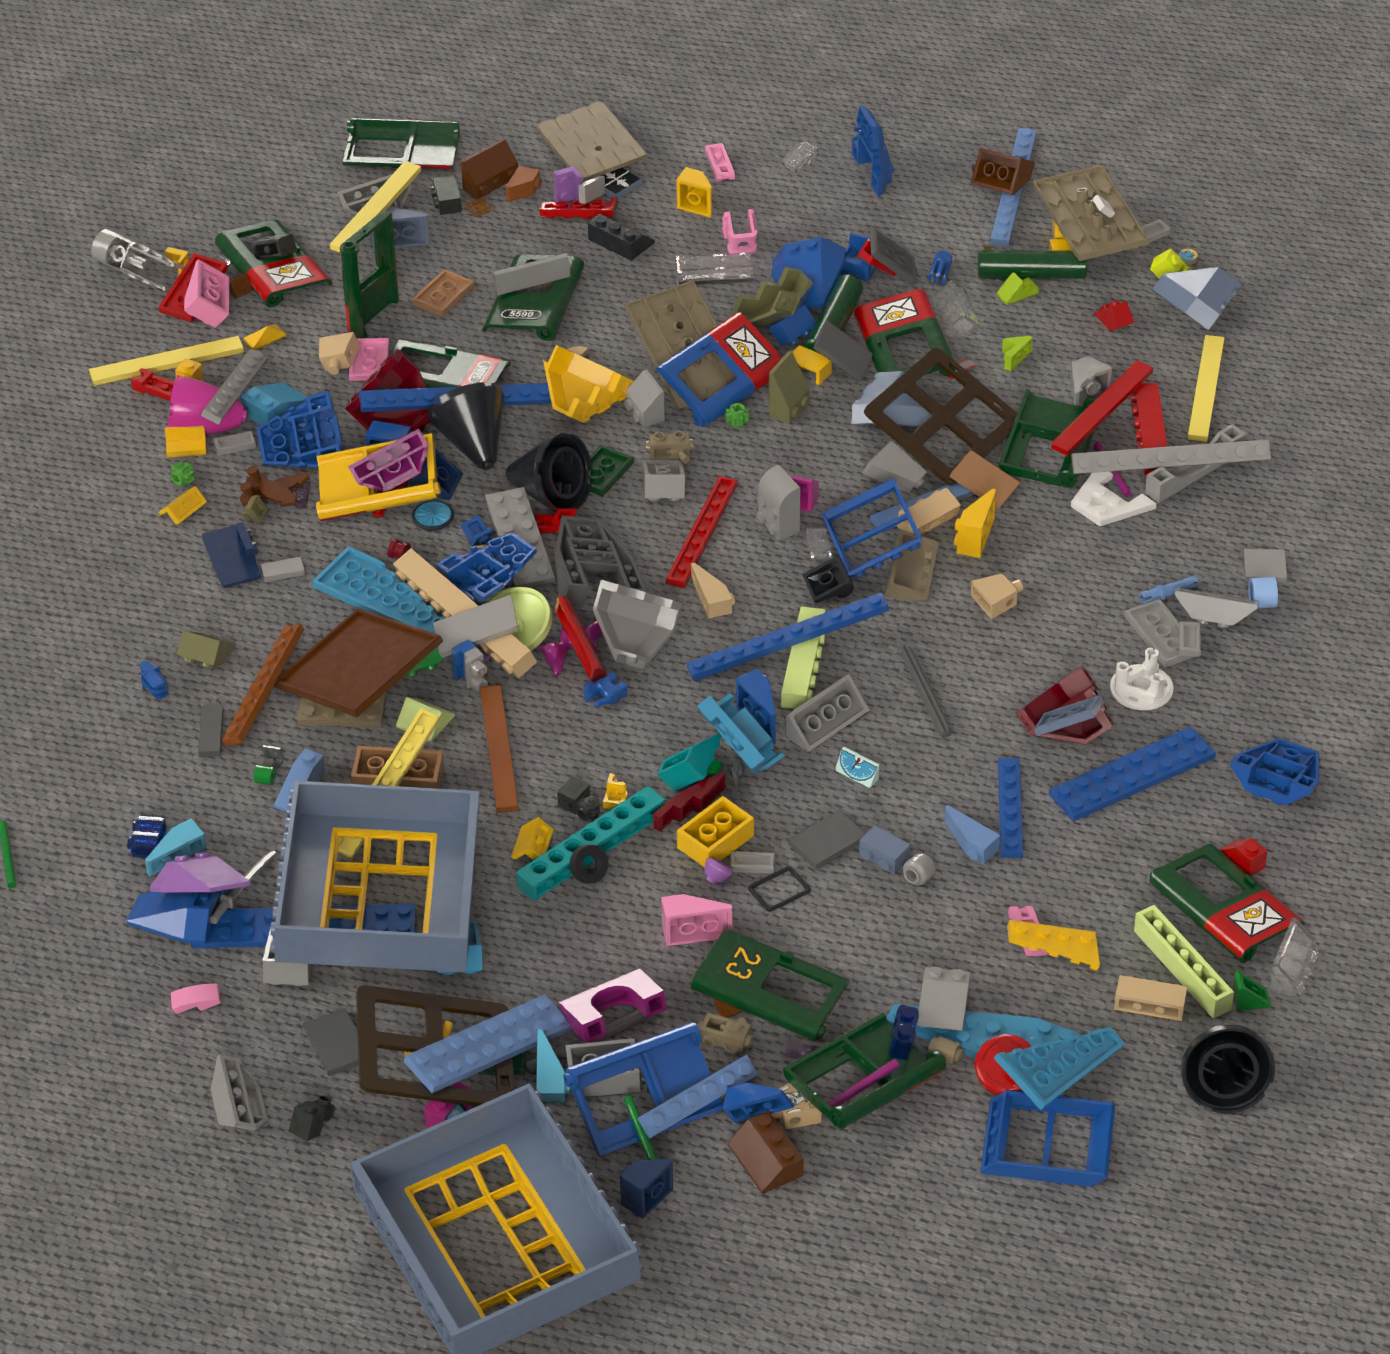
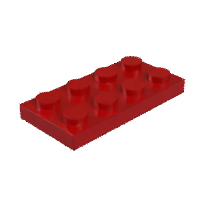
(174, 300)

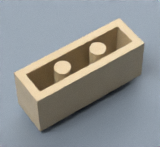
(931, 511)
(1150, 998)

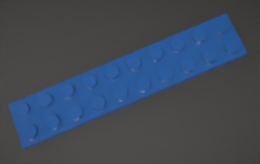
(252, 925)

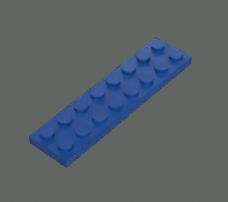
(1132, 773)

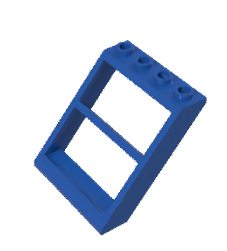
(859, 501)
(1099, 1143)

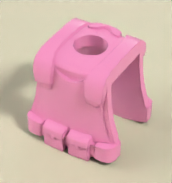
(735, 239)

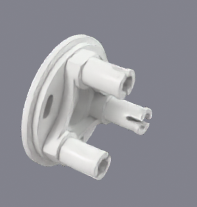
(1143, 684)

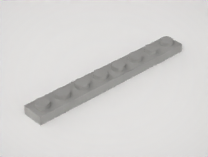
(234, 386)

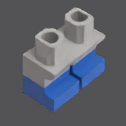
(469, 664)

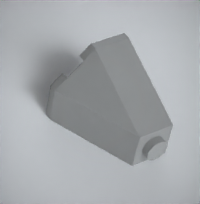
(1089, 379)
(896, 464)

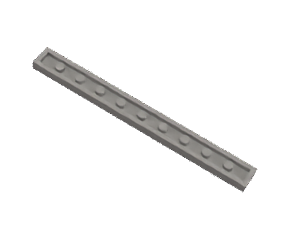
(1170, 456)

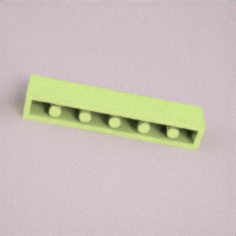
(802, 666)
(1183, 961)

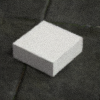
(1103, 206)

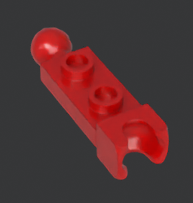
(152, 385)

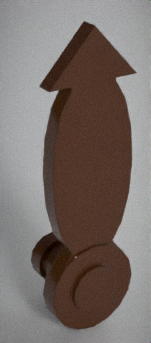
(288, 481)
(271, 489)

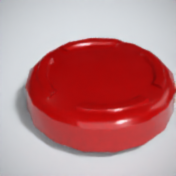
(989, 1072)

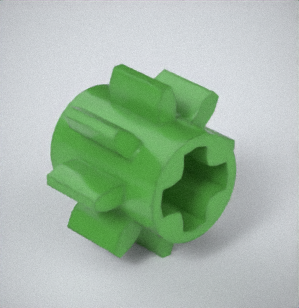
(737, 415)
(182, 473)

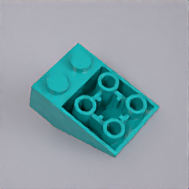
(689, 764)

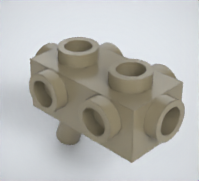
(669, 446)
(726, 1033)

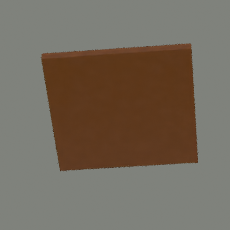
(357, 662)

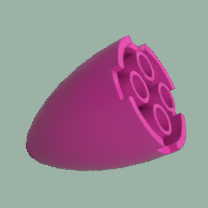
(190, 399)

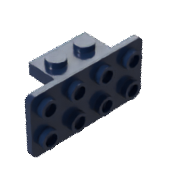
(232, 554)

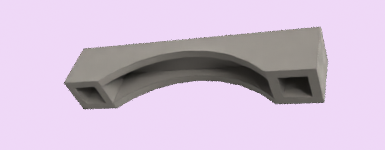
(1168, 481)

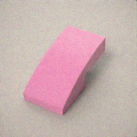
(200, 995)

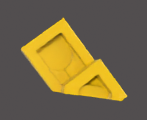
(615, 793)

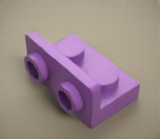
(567, 184)

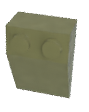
(787, 390)

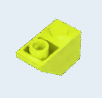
(1168, 263)

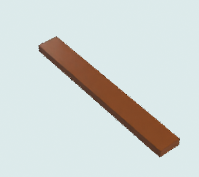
(499, 749)

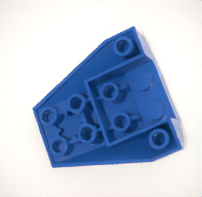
(176, 914)

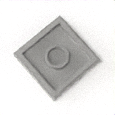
(1265, 564)

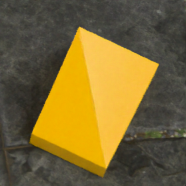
(264, 336)

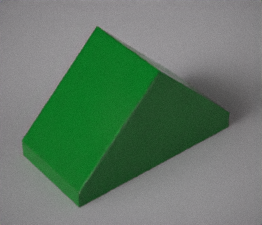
(1249, 993)

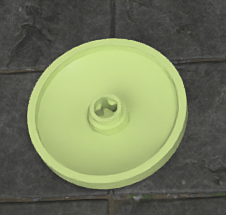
(532, 613)

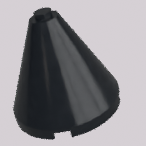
(471, 421)
(554, 472)
(1227, 1068)

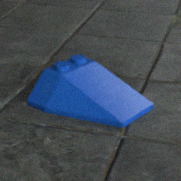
(818, 260)
(1278, 770)

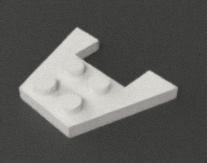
(1105, 506)

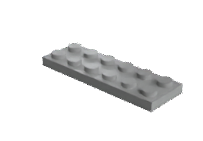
(513, 513)

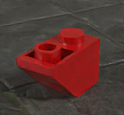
(1115, 315)

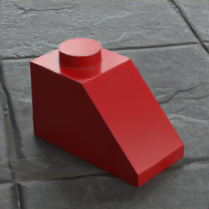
(1247, 855)

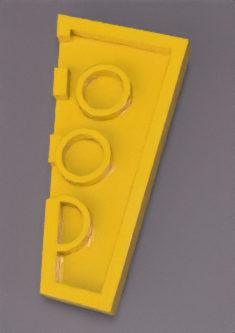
(1055, 940)

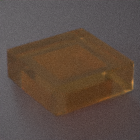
(478, 207)

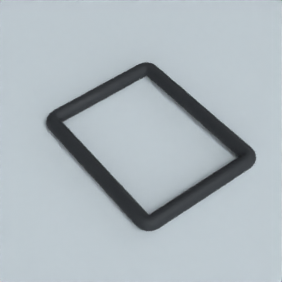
(793, 872)

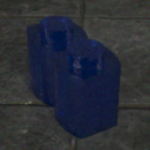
(146, 835)
(903, 1032)

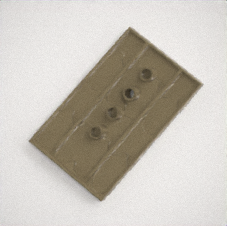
(591, 141)
(1085, 228)
(656, 321)

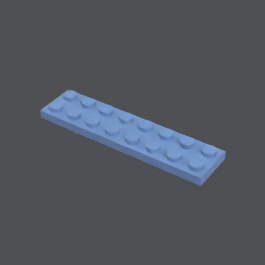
(486, 1043)

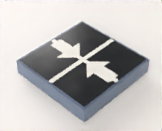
(620, 182)

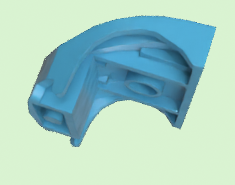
(741, 733)

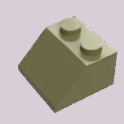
(204, 648)

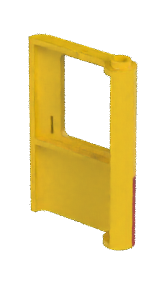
(344, 497)

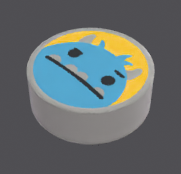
(1188, 256)

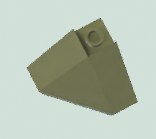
(775, 300)

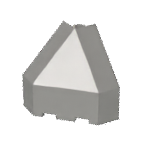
(634, 622)

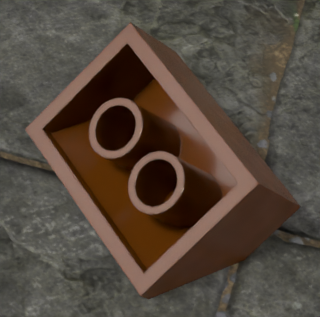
(488, 169)
(1001, 171)
(766, 1153)

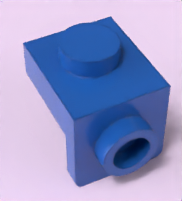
(476, 531)

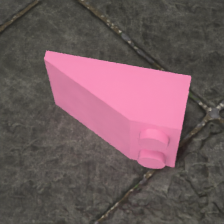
(207, 294)
(693, 919)

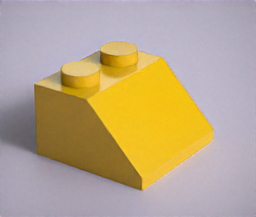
(694, 192)

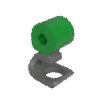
(267, 772)
(734, 780)

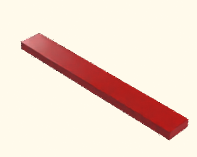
(1101, 408)
(701, 531)

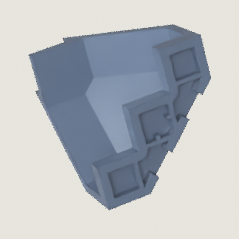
(1198, 292)
(902, 411)

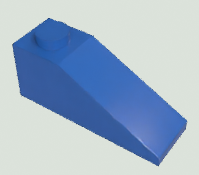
(750, 1100)

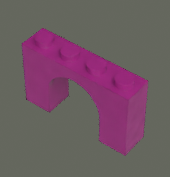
(630, 989)

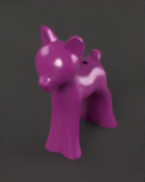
(556, 652)

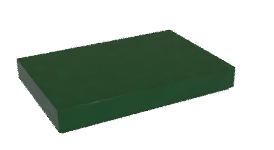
(607, 469)

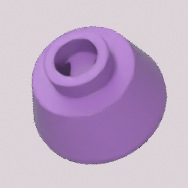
(717, 870)

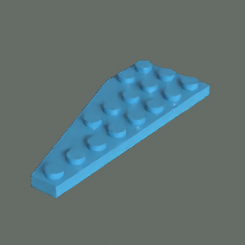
(373, 588)
(982, 1026)

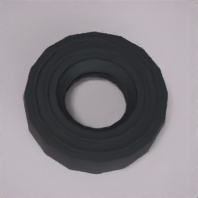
(601, 864)

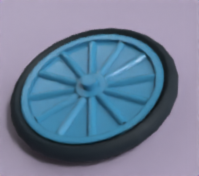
(433, 515)

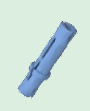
(1164, 591)

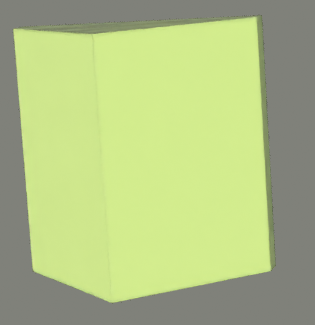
(412, 706)

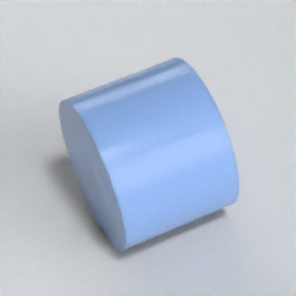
(1264, 590)

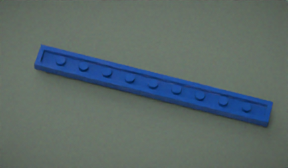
(423, 397)
(787, 636)

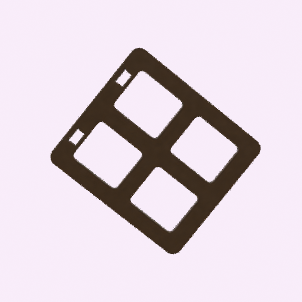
(941, 414)
(370, 1039)

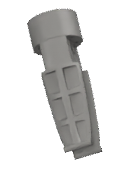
(114, 248)

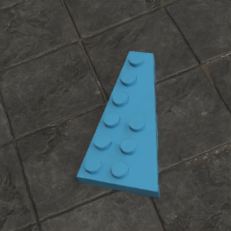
(1057, 1065)

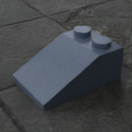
(409, 228)

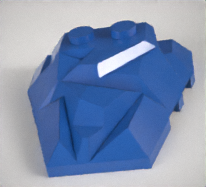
(870, 147)
(301, 434)
(487, 569)

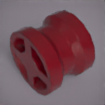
(397, 549)

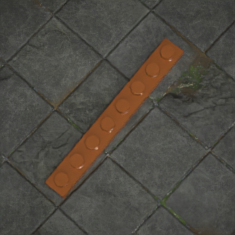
(262, 685)

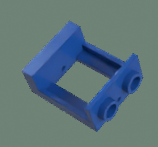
(855, 267)

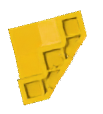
(582, 386)

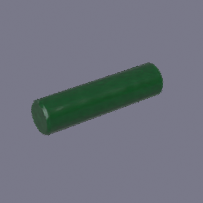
(1031, 264)
(837, 307)

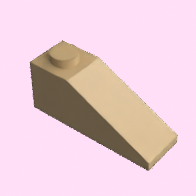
(712, 592)

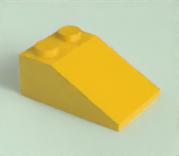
(975, 525)

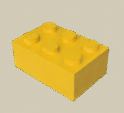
(715, 831)

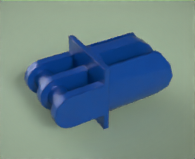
(153, 680)

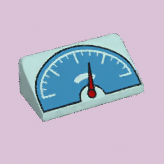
(857, 767)

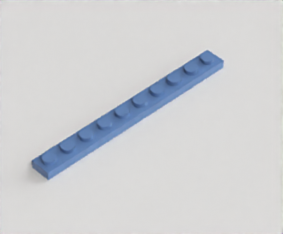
(1009, 203)

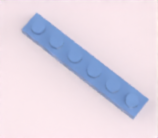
(697, 1096)

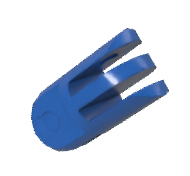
(940, 266)

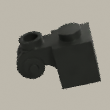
(576, 798)
(309, 1117)

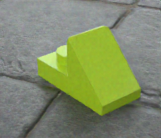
(1016, 289)
(1016, 350)

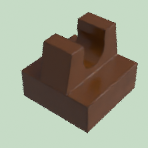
(239, 285)

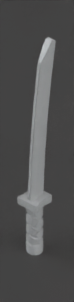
(228, 901)

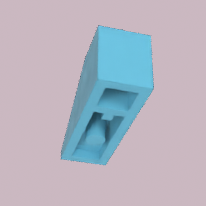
(179, 841)
(549, 1072)

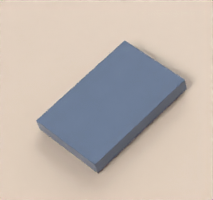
(1069, 715)

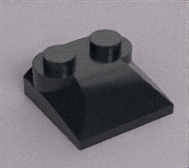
(828, 580)

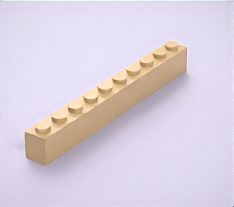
(450, 601)

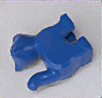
(607, 689)

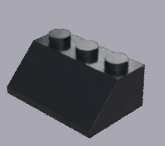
(617, 237)

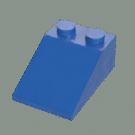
(755, 695)

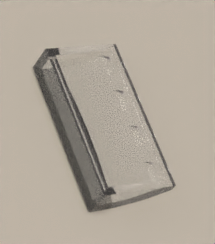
(715, 268)

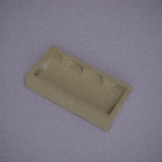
(912, 572)

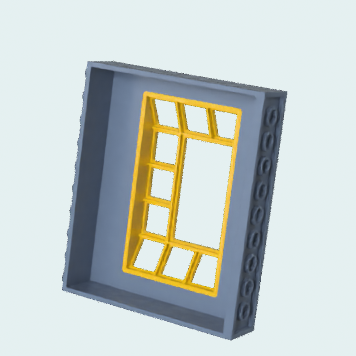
(306, 885)
(551, 1182)

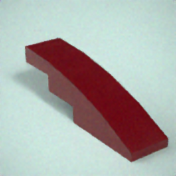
(693, 798)

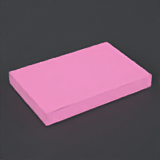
(369, 358)

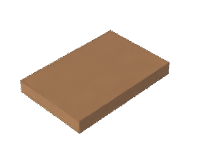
(443, 292)
(982, 476)

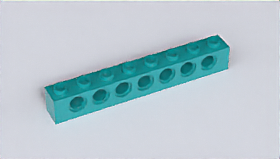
(605, 832)

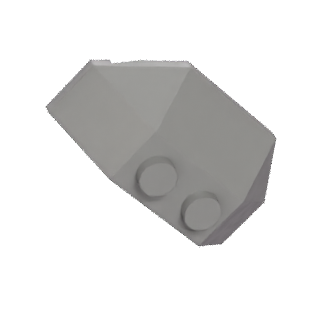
(356, 197)
(1214, 607)
(237, 1095)

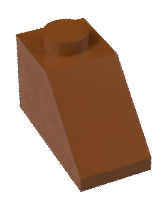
(523, 183)

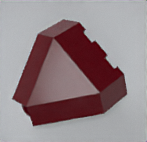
(394, 373)
(1069, 690)

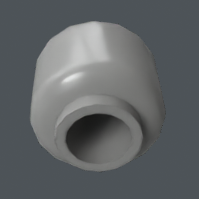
(919, 869)

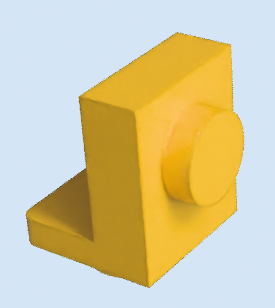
(178, 256)

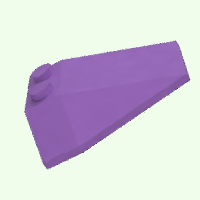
(197, 874)

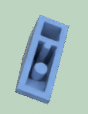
(307, 767)
(974, 838)

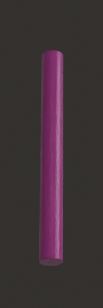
(1116, 475)
(863, 1084)

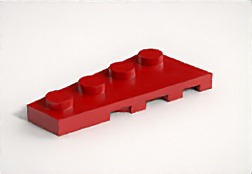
(577, 209)

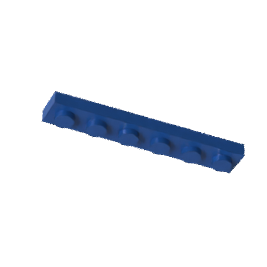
(1010, 808)

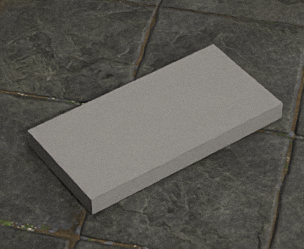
(477, 624)
(1158, 630)

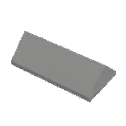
(531, 274)
(825, 714)

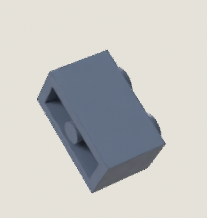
(884, 849)

